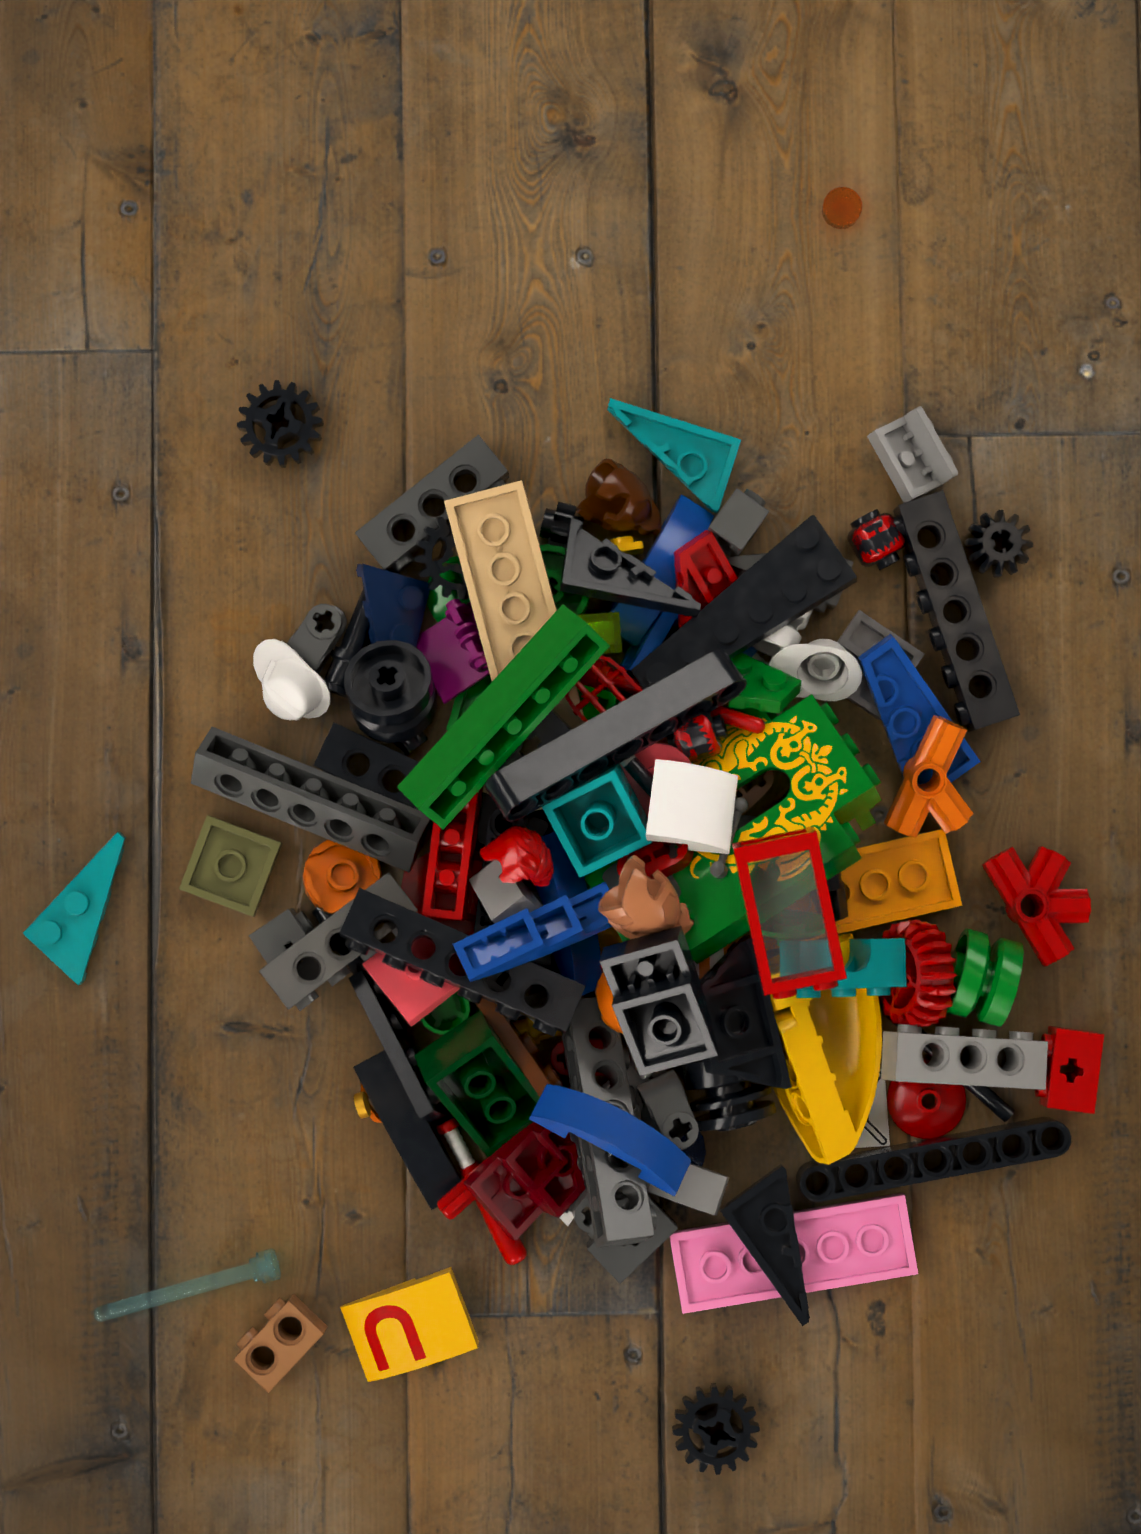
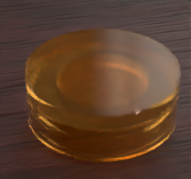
(841, 208)

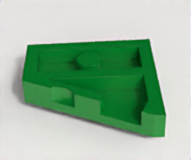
(766, 686)

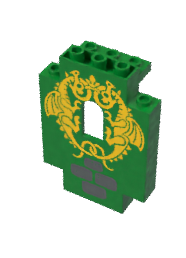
(824, 794)

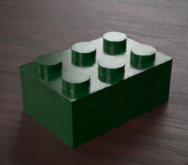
(479, 1083)

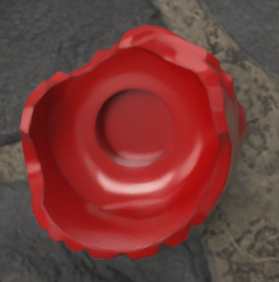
(521, 856)

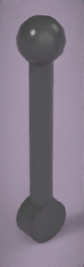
(719, 868)

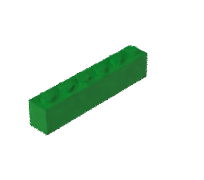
(503, 716)

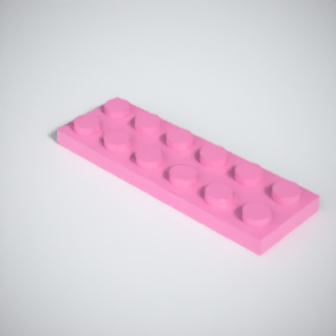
(836, 1246)

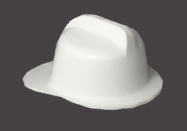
(823, 667)
(289, 683)

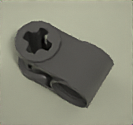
(312, 643)
(667, 1103)

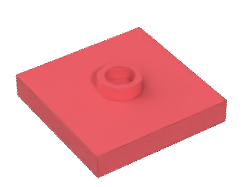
(406, 990)

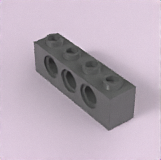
(378, 533)
(282, 971)

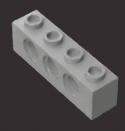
(1023, 1067)

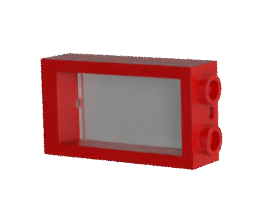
(789, 912)

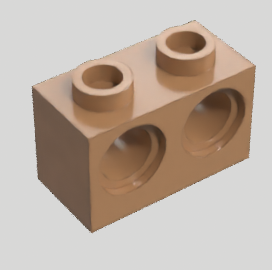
(286, 1347)

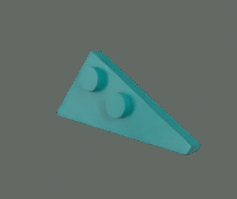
(690, 452)
(72, 920)

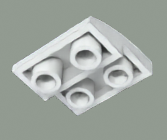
(692, 806)

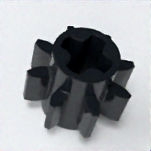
(556, 523)

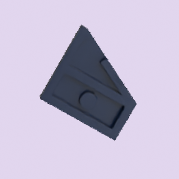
(393, 604)

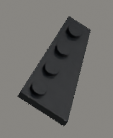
(400, 1051)

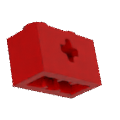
(1079, 1088)

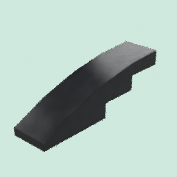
(413, 1137)

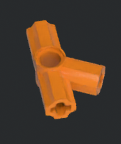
(938, 794)

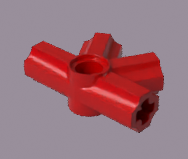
(1051, 904)

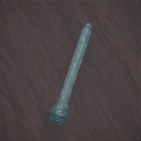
(262, 1268)

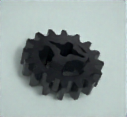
(264, 418)
(436, 566)
(710, 1444)

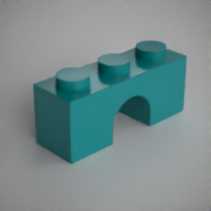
(871, 965)

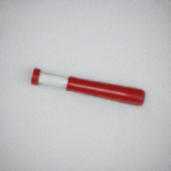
(510, 1249)

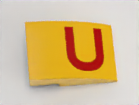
(410, 1325)

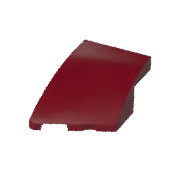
(528, 1177)

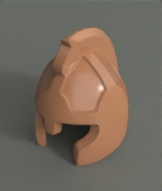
(643, 904)

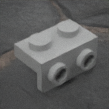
(913, 455)

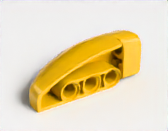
(832, 1066)

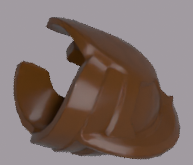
(619, 500)

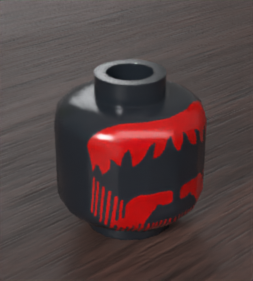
(876, 539)
(700, 737)

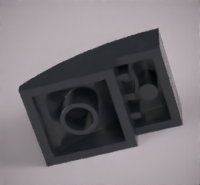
(659, 1001)

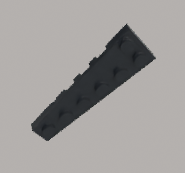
(768, 596)

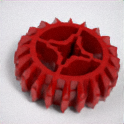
(927, 975)

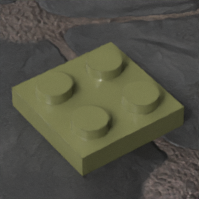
(230, 865)

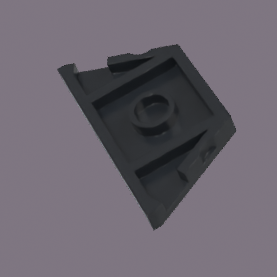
(743, 1021)

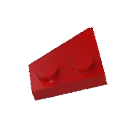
(702, 570)

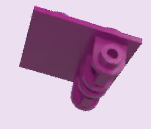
(454, 651)

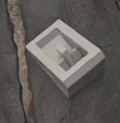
(500, 898)

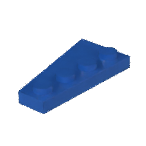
(907, 706)

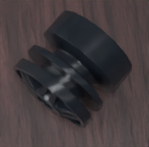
(728, 1099)

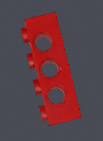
(452, 864)

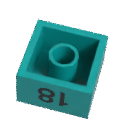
(599, 821)

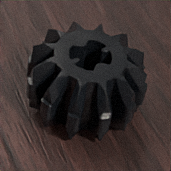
(1012, 542)

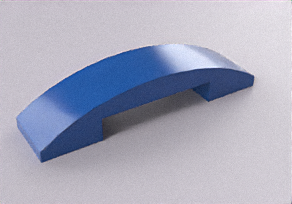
(681, 525)
(614, 1131)

